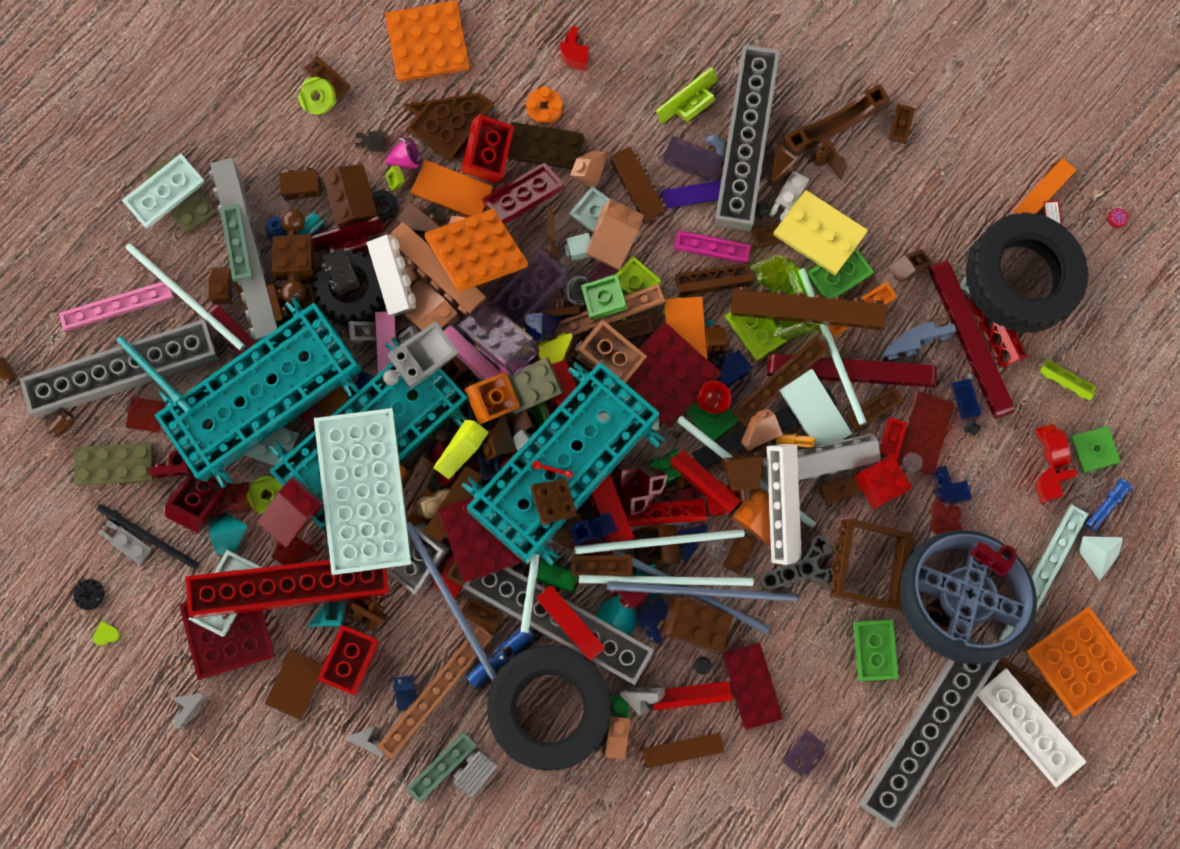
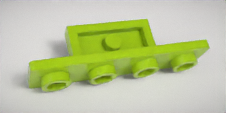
(690, 99)

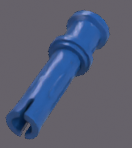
(1114, 498)

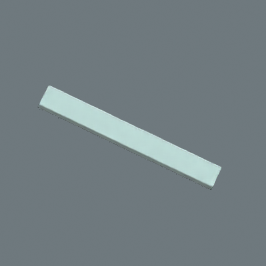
(1054, 555)

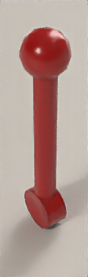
(536, 465)

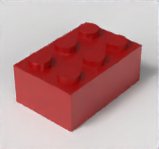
(487, 148)
(349, 660)

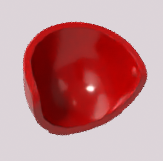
(714, 397)

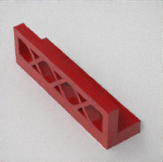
(1009, 339)
(704, 482)
(670, 513)
(695, 696)

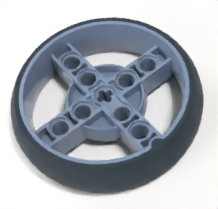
(966, 597)

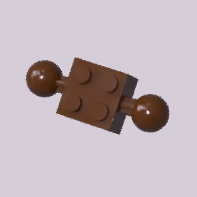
(293, 256)

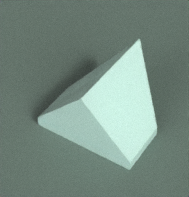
(1100, 553)

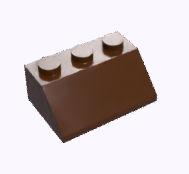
(350, 194)

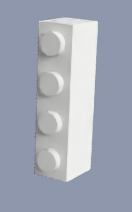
(391, 275)

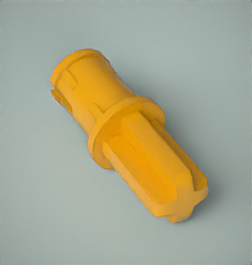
(800, 441)

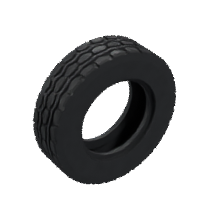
(1054, 245)
(511, 681)

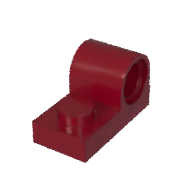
(162, 471)
(994, 559)

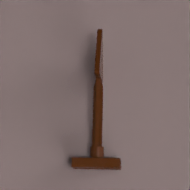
(559, 308)

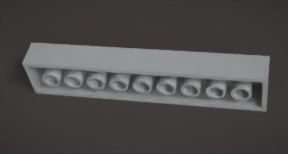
(747, 138)
(229, 192)
(116, 370)
(507, 592)
(924, 739)

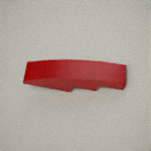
(570, 622)

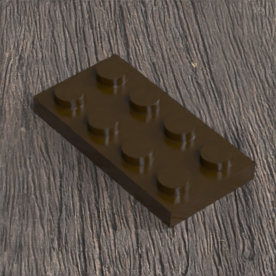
(546, 145)

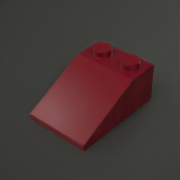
(194, 502)
(290, 511)

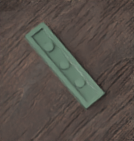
(236, 242)
(441, 767)

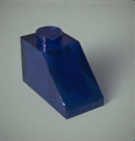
(541, 325)
(734, 368)

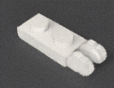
(789, 194)

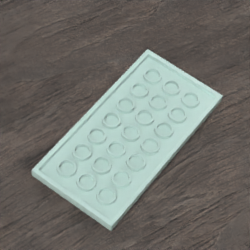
(362, 491)

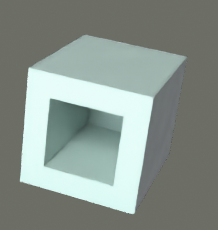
(577, 247)

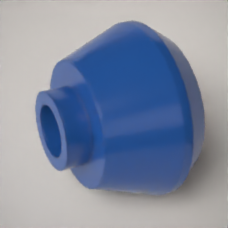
(274, 228)

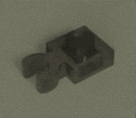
(375, 141)

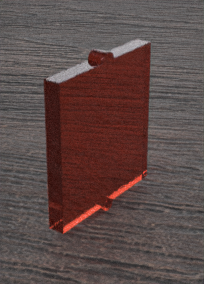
(142, 414)

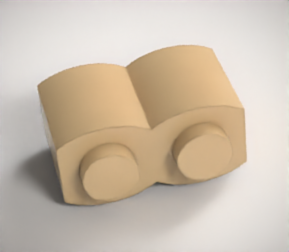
(428, 505)

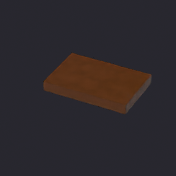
(295, 685)

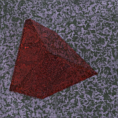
(235, 500)
(294, 553)

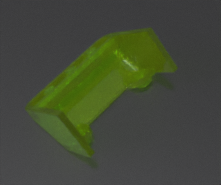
(782, 275)

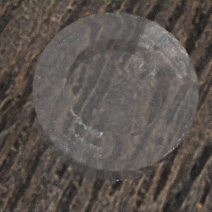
(912, 462)

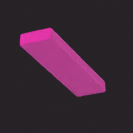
(712, 247)

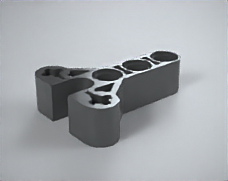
(816, 576)

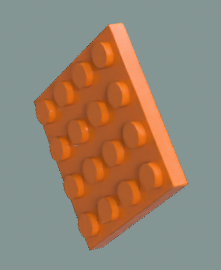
(427, 41)
(476, 250)
(1081, 661)

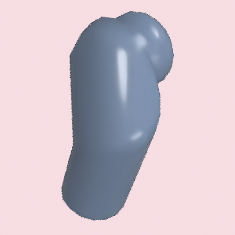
(717, 142)

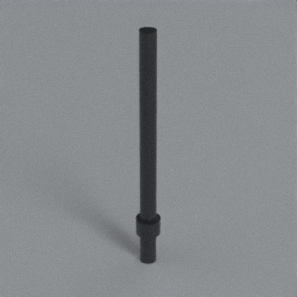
(115, 517)

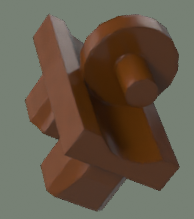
(371, 610)

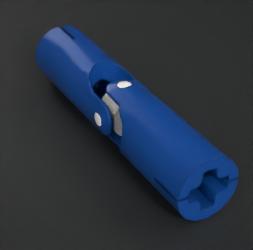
(517, 642)

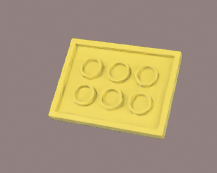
(820, 232)

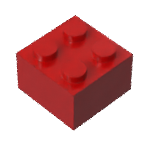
(883, 482)

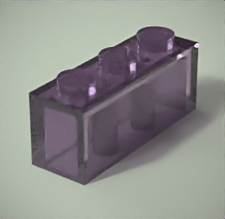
(693, 159)

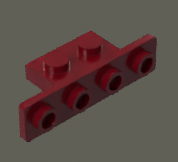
(348, 237)

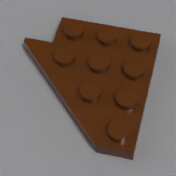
(446, 122)

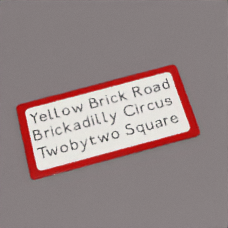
(1052, 210)

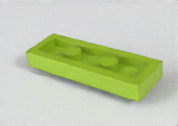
(1067, 379)

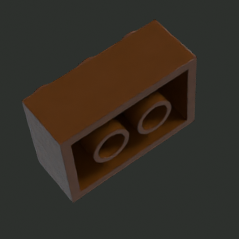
(697, 625)

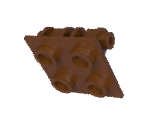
(827, 153)
(553, 501)

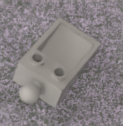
(423, 353)

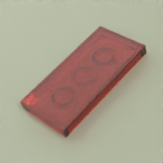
(927, 430)

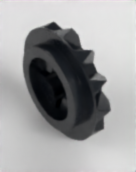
(389, 199)
(96, 598)

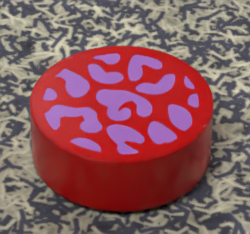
(1117, 218)

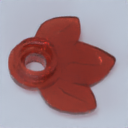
(946, 516)

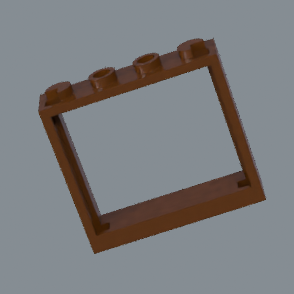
(840, 565)

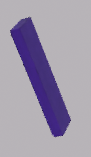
(691, 194)

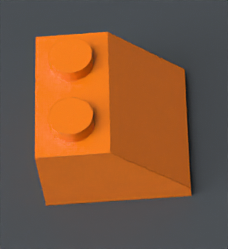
(492, 398)

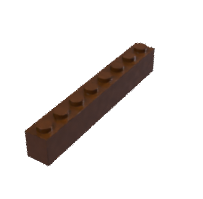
(809, 309)

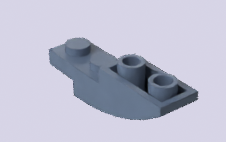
(910, 342)

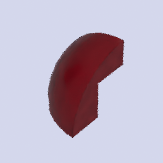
(638, 486)

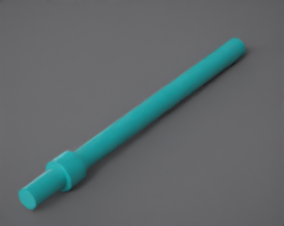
(176, 397)

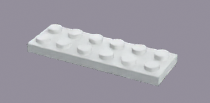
(1031, 728)

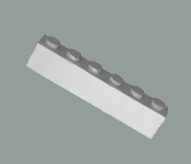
(784, 503)

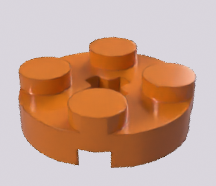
(548, 96)

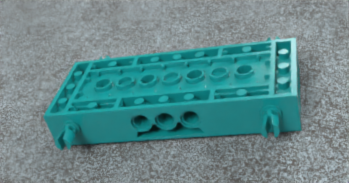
(266, 405)
(572, 421)
(414, 423)

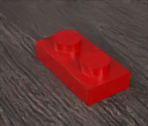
(893, 437)

